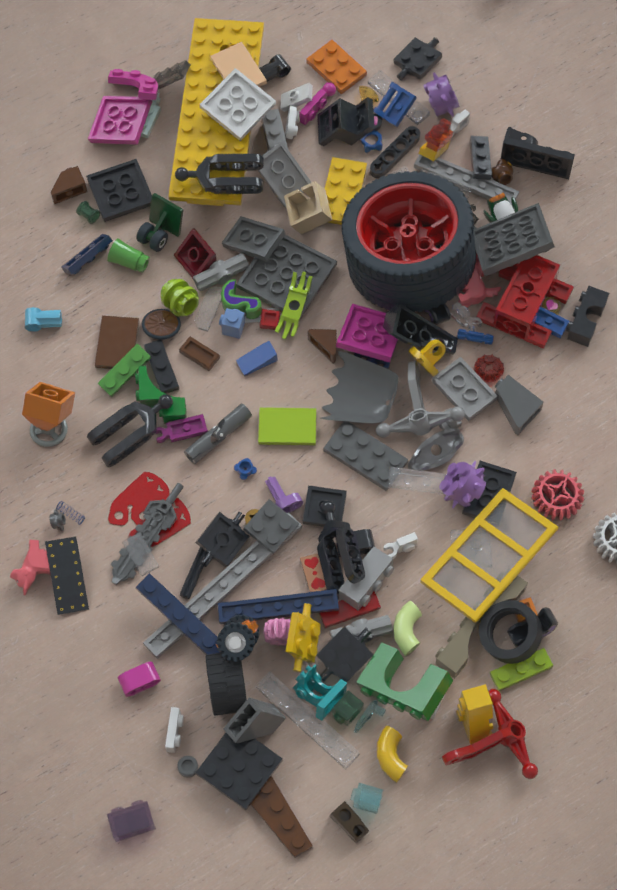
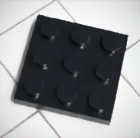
(120, 190)
(239, 769)

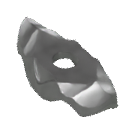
(447, 440)

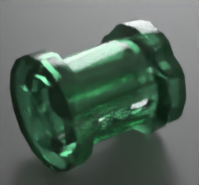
(88, 212)

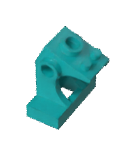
(311, 681)

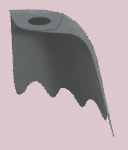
(361, 391)

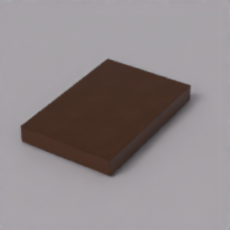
(115, 340)

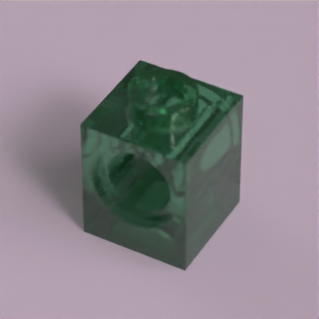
(347, 708)

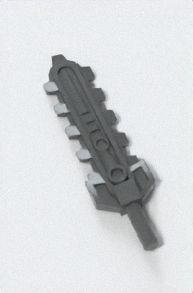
(158, 516)

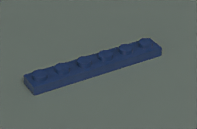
(279, 605)
(178, 614)

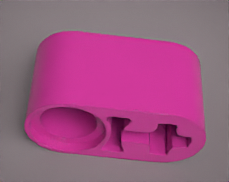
(139, 679)

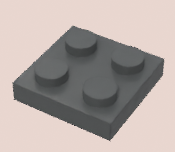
(271, 526)

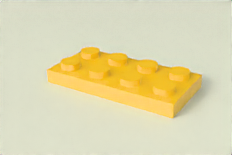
(343, 182)

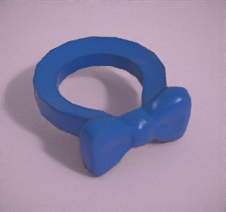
(378, 146)

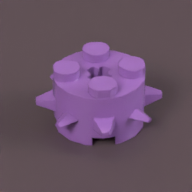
(441, 95)
(463, 483)

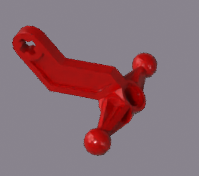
(510, 734)

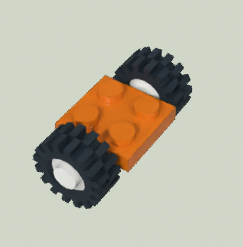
(238, 637)

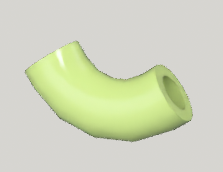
(403, 628)

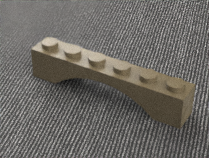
(455, 654)

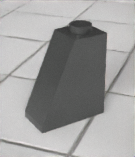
(517, 403)
(254, 721)

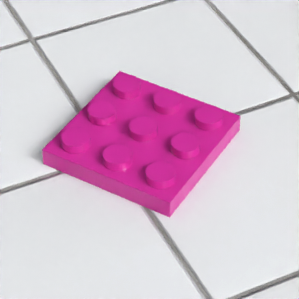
(119, 120)
(365, 334)

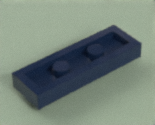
(87, 254)

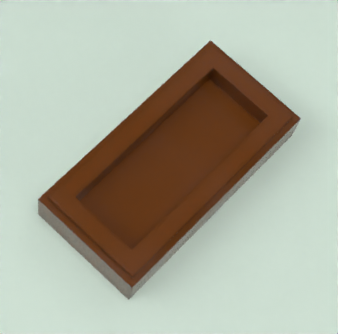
(199, 353)

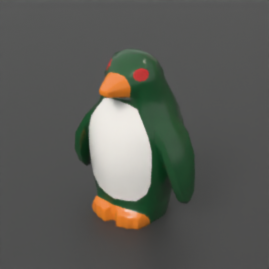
(500, 207)

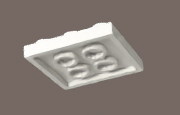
(237, 104)

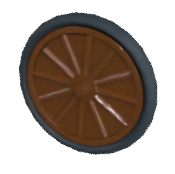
(161, 324)

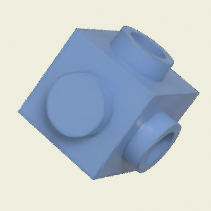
(232, 323)

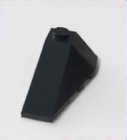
(416, 330)

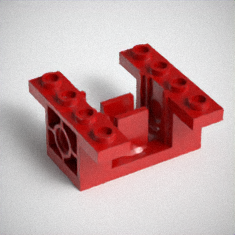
(519, 308)

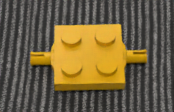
(303, 637)

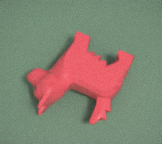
(475, 289)
(34, 563)

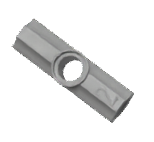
(221, 272)
(378, 627)

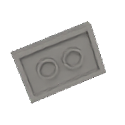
(282, 172)
(464, 388)

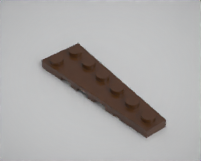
(280, 818)

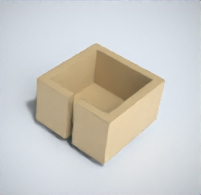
(308, 212)

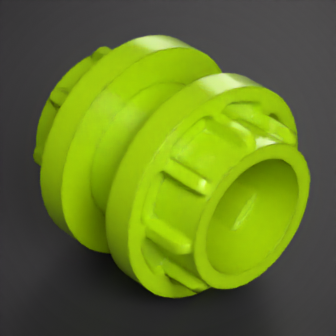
(179, 297)

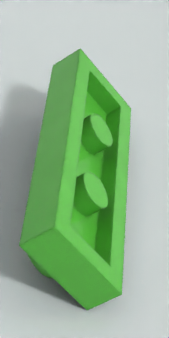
(124, 370)

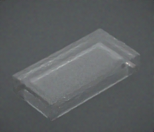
(140, 554)

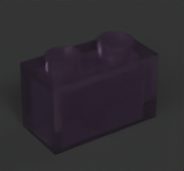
(131, 820)

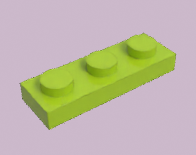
(514, 673)

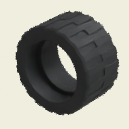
(225, 684)

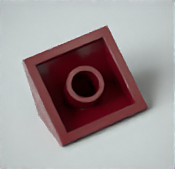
(195, 254)

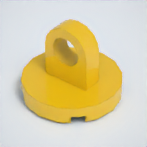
(426, 357)

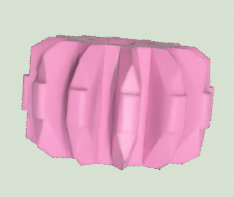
(277, 631)

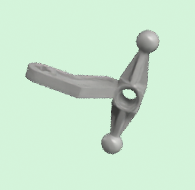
(419, 421)

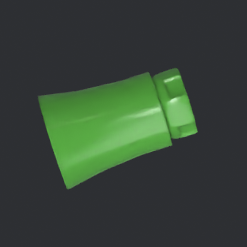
(127, 256)

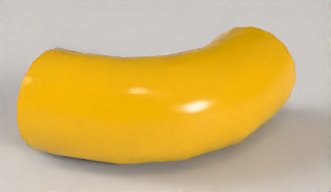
(387, 753)

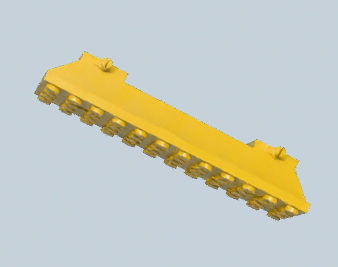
(197, 132)

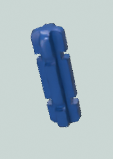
(475, 336)

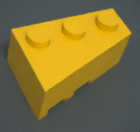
(475, 711)

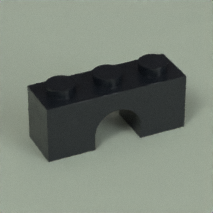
(592, 302)

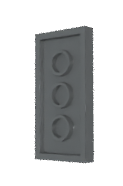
(364, 454)

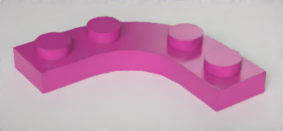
(147, 86)

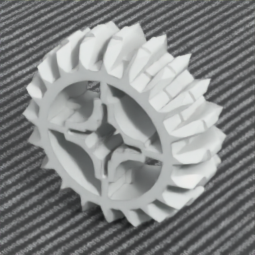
(607, 547)

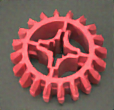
(570, 503)

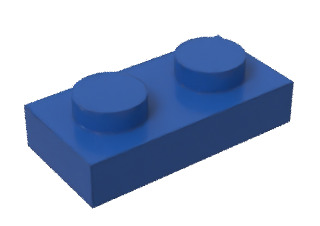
(552, 322)

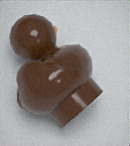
(502, 172)

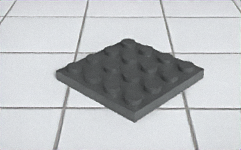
(512, 239)
(272, 278)

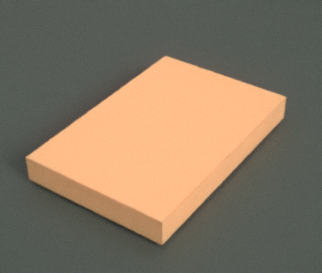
(239, 58)

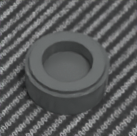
(187, 766)

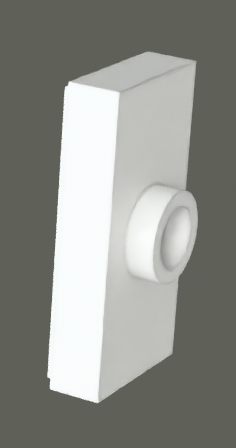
(296, 96)

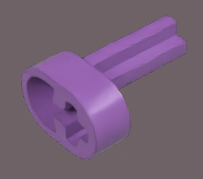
(286, 503)

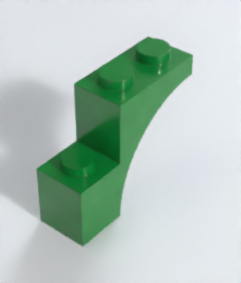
(149, 396)

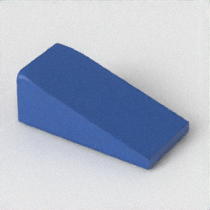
(257, 358)

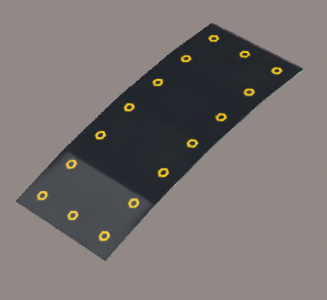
(66, 575)

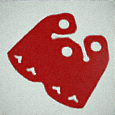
(138, 495)

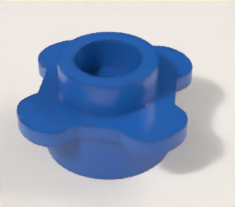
(245, 463)

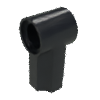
(276, 67)

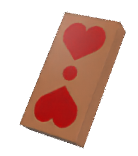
(313, 573)

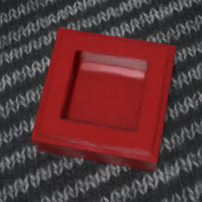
(269, 319)

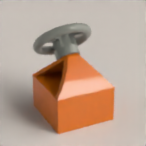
(46, 408)

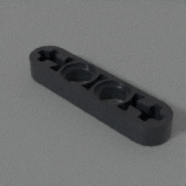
(395, 152)

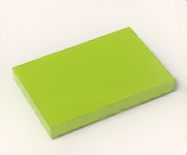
(287, 426)

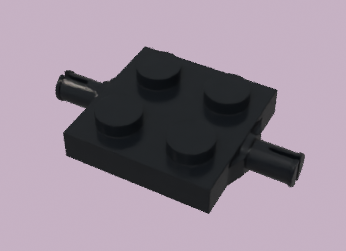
(417, 58)
(222, 539)
(345, 654)

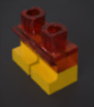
(437, 140)

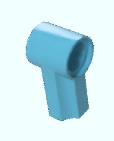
(37, 319)

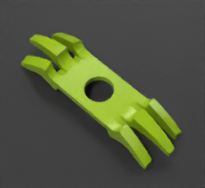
(295, 294)

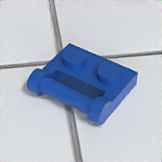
(399, 106)

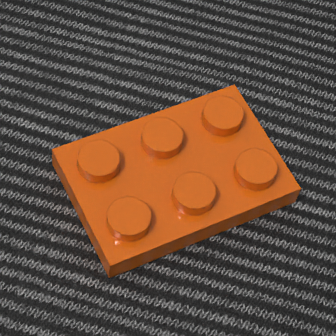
(336, 66)

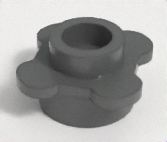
(57, 520)

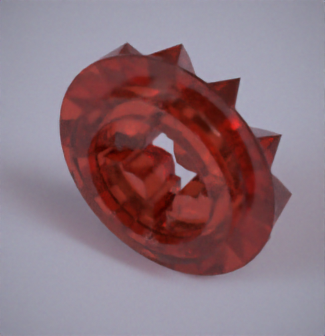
(489, 375)

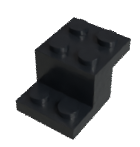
(345, 121)

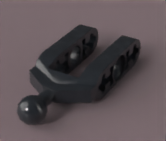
(226, 185)
(135, 439)
(328, 552)

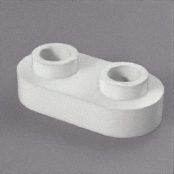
(291, 129)

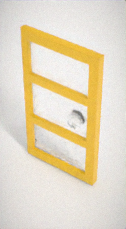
(489, 555)

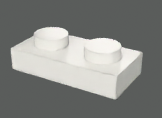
(175, 721)

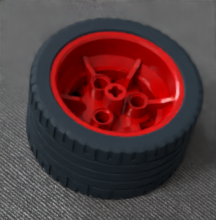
(409, 264)

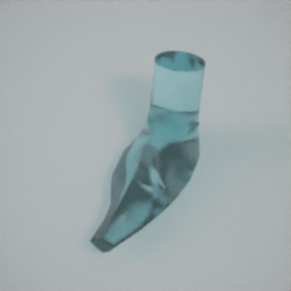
(373, 707)

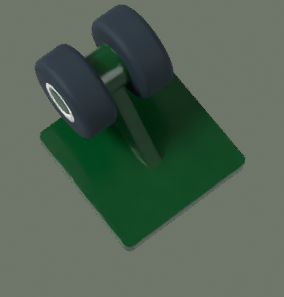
(166, 217)

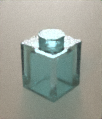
(367, 798)

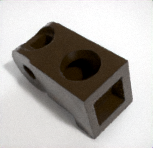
(349, 822)

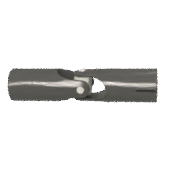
(225, 427)

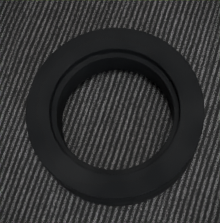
(531, 642)

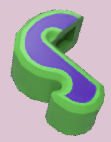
(246, 304)

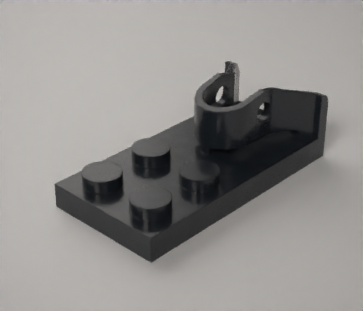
(533, 157)

